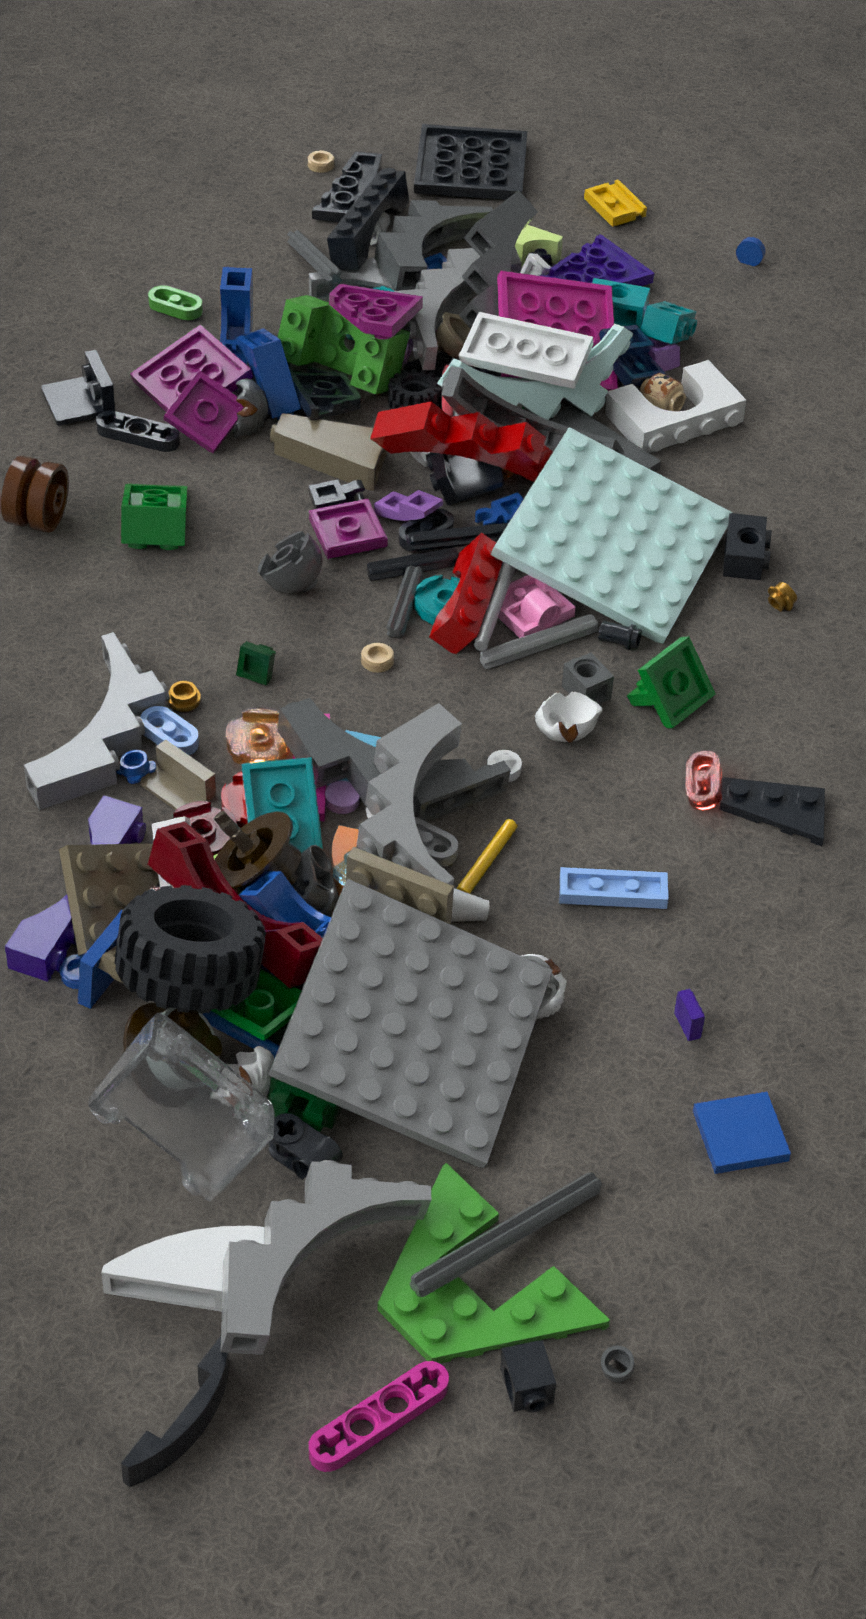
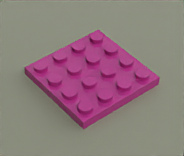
(559, 305)

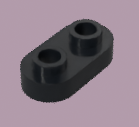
(437, 520)

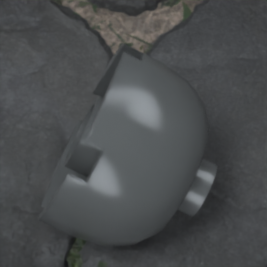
(293, 565)

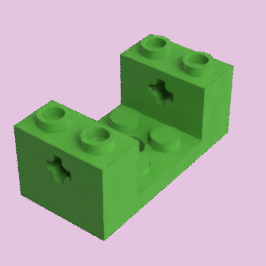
(317, 332)

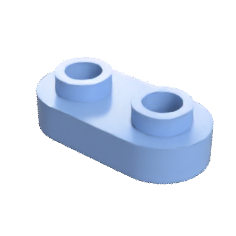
(173, 729)

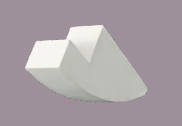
(177, 1268)

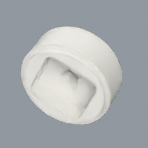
(511, 759)

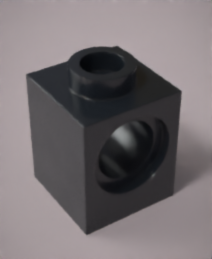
(528, 1376)

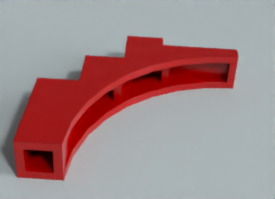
(471, 436)

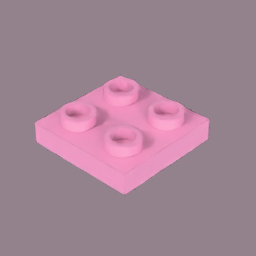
(533, 607)

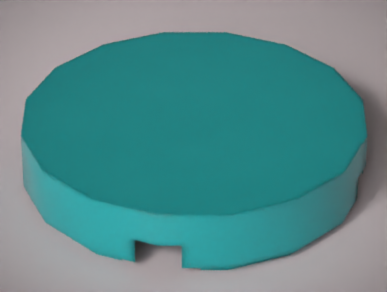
(433, 595)

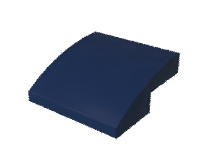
(635, 363)

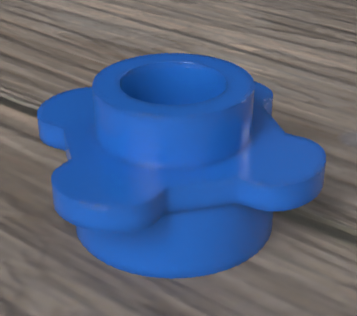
(135, 765)

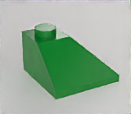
(265, 1009)

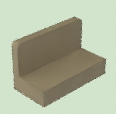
(179, 778)

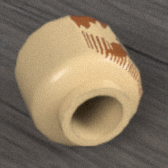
(664, 392)

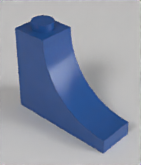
(270, 371)

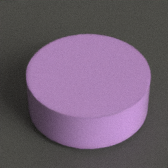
(341, 797)

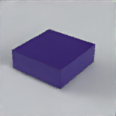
(689, 1014)

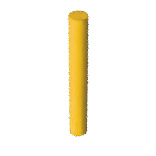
(487, 856)

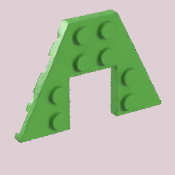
(453, 1317)

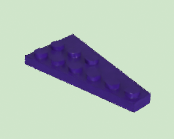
(604, 262)

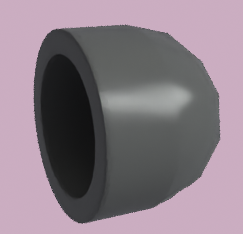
(623, 1358)

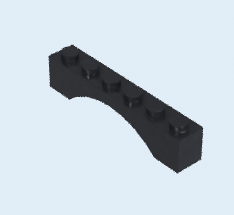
(352, 236)

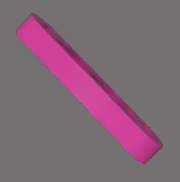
(375, 1412)

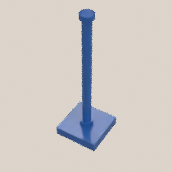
(95, 981)

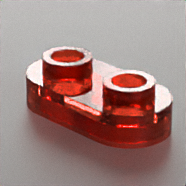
(703, 780)

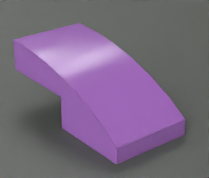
(405, 508)

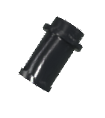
(620, 634)

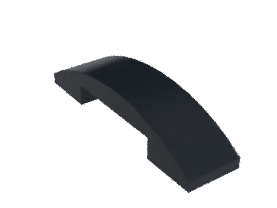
(154, 1453)

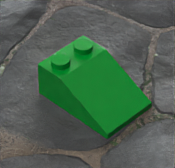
(154, 516)

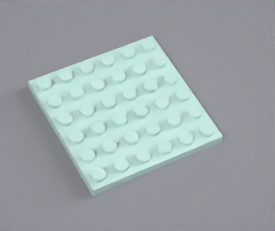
(613, 535)

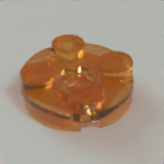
(242, 737)

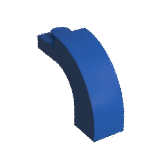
(236, 307)
(278, 900)

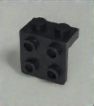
(462, 477)

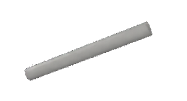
(494, 607)

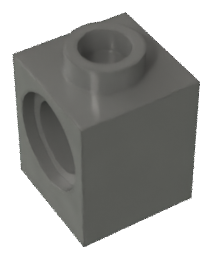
(588, 677)

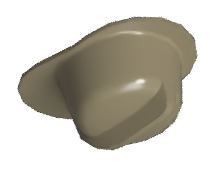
(452, 334)

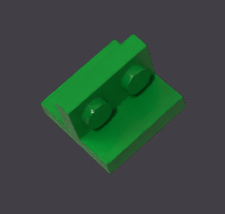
(673, 683)

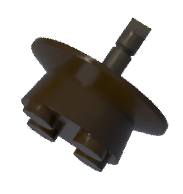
(257, 848)

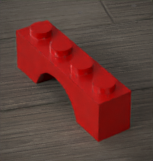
(464, 612)

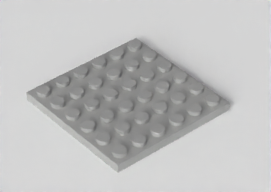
(412, 1024)

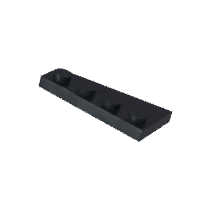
(348, 187)

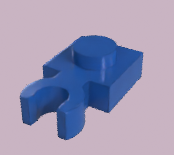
(500, 511)

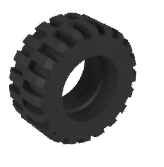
(189, 949)

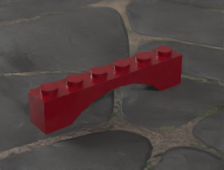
(186, 859)

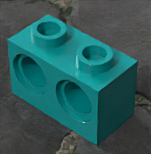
(669, 322)

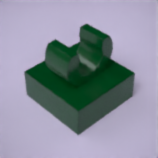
(256, 662)

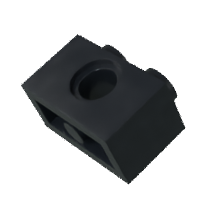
(746, 546)

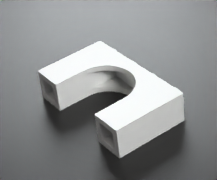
(653, 428)

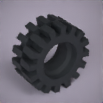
(413, 389)

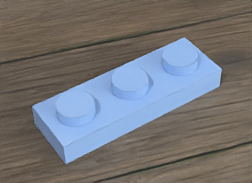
(613, 888)

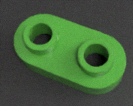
(175, 302)

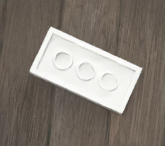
(526, 350)

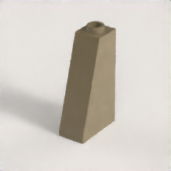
(330, 448)

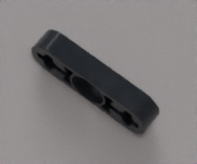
(119, 426)

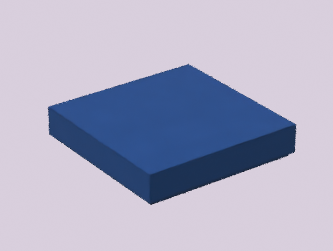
(741, 1132)

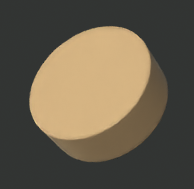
(320, 161)
(377, 657)

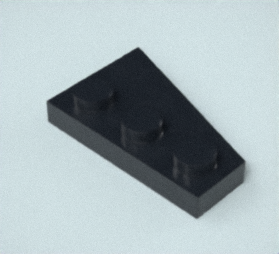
(785, 806)

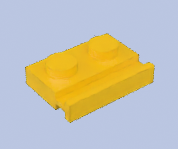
(615, 203)

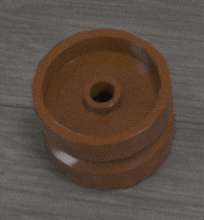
(34, 494)

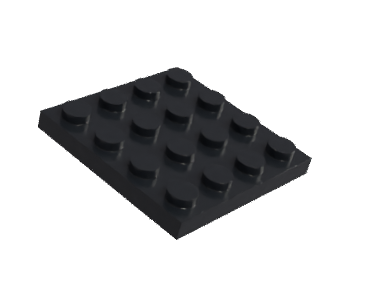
(470, 161)

